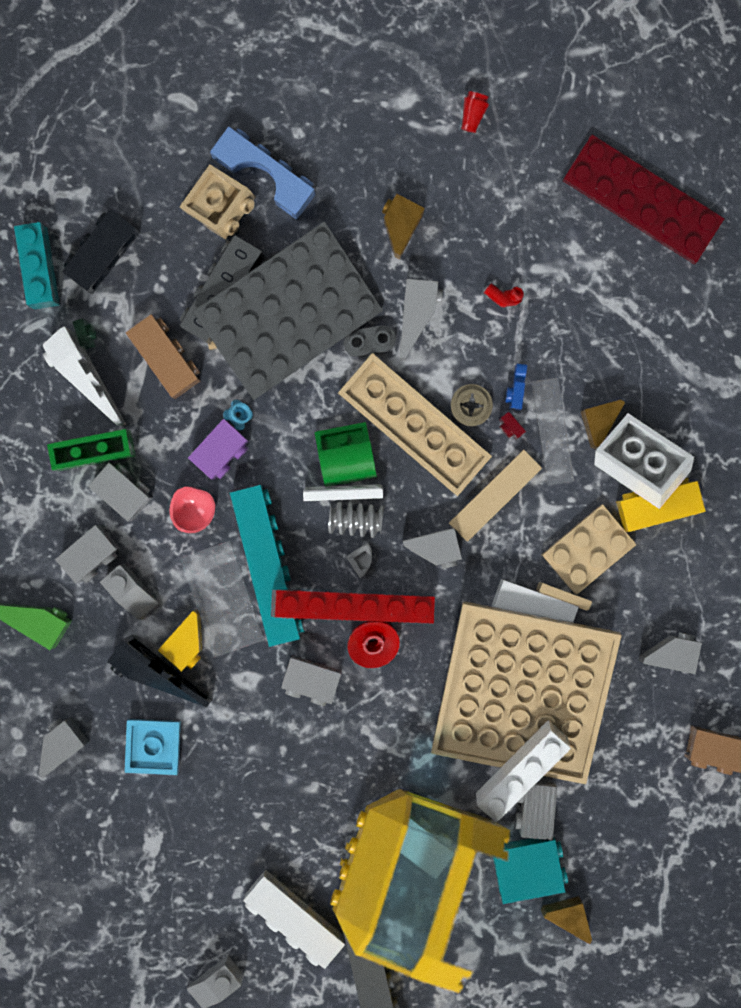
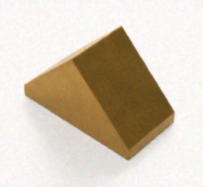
(599, 421)
(570, 916)

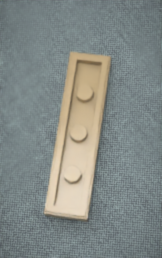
(495, 495)

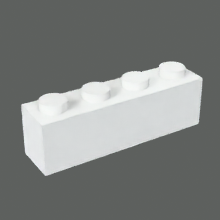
(522, 771)
(294, 920)

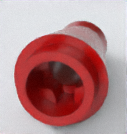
(473, 111)

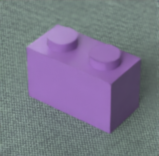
(219, 450)

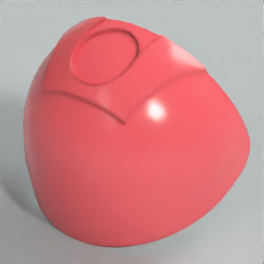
(191, 509)

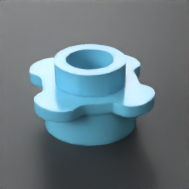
(244, 412)

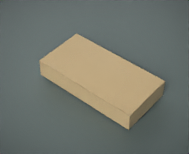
(564, 596)

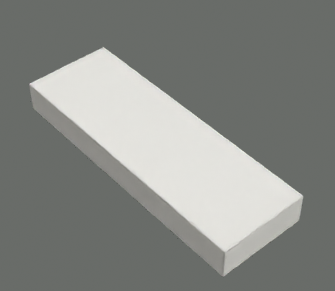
(343, 492)

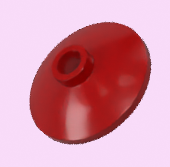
(374, 653)

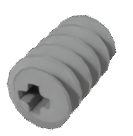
(355, 519)

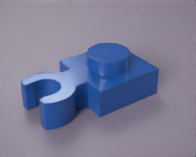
(516, 393)

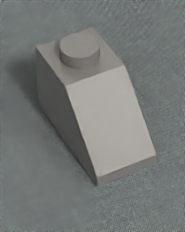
(437, 547)
(129, 591)
(674, 653)
(60, 744)
(216, 983)

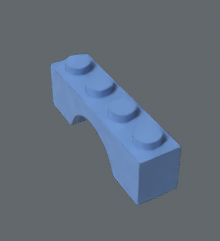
(238, 153)

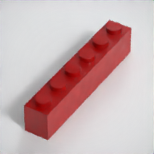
(352, 606)

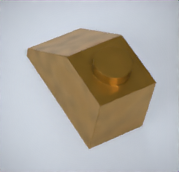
(401, 221)

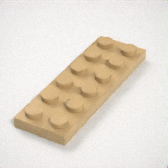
(414, 424)

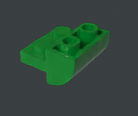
(345, 454)

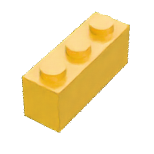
(639, 513)

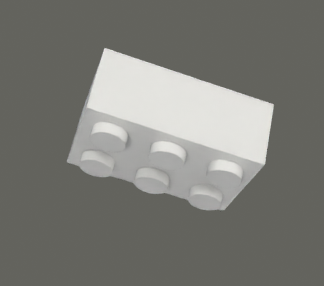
(643, 460)

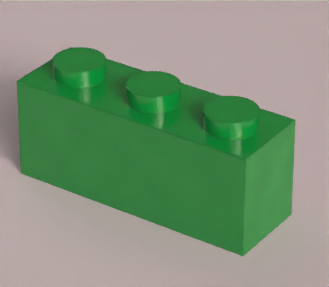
(91, 450)

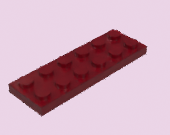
(643, 199)

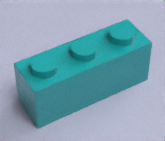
(36, 265)

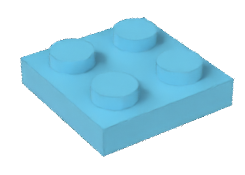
(152, 746)

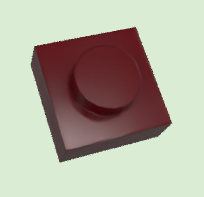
(510, 426)

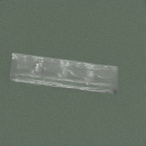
(552, 431)

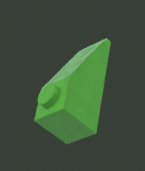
(38, 623)

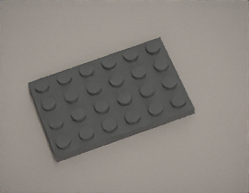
(288, 311)

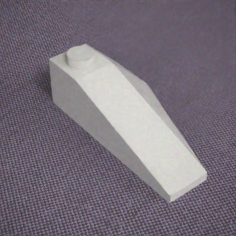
(75, 365)

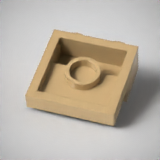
(218, 202)

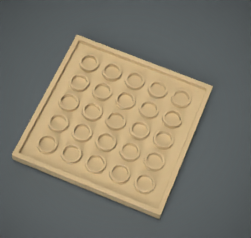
(513, 677)

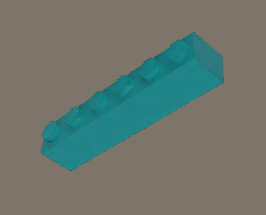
(264, 560)

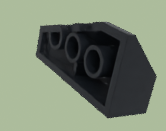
(142, 665)

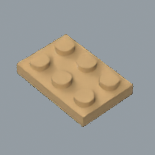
(588, 549)

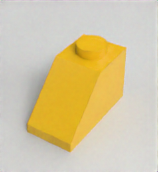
(184, 643)

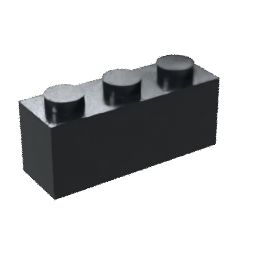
(100, 251)

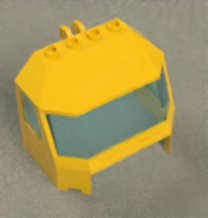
(409, 882)

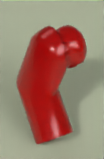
(504, 298)

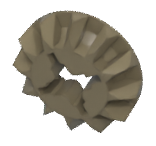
(481, 397)

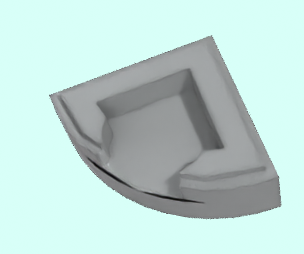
(361, 559)

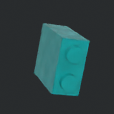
(531, 870)

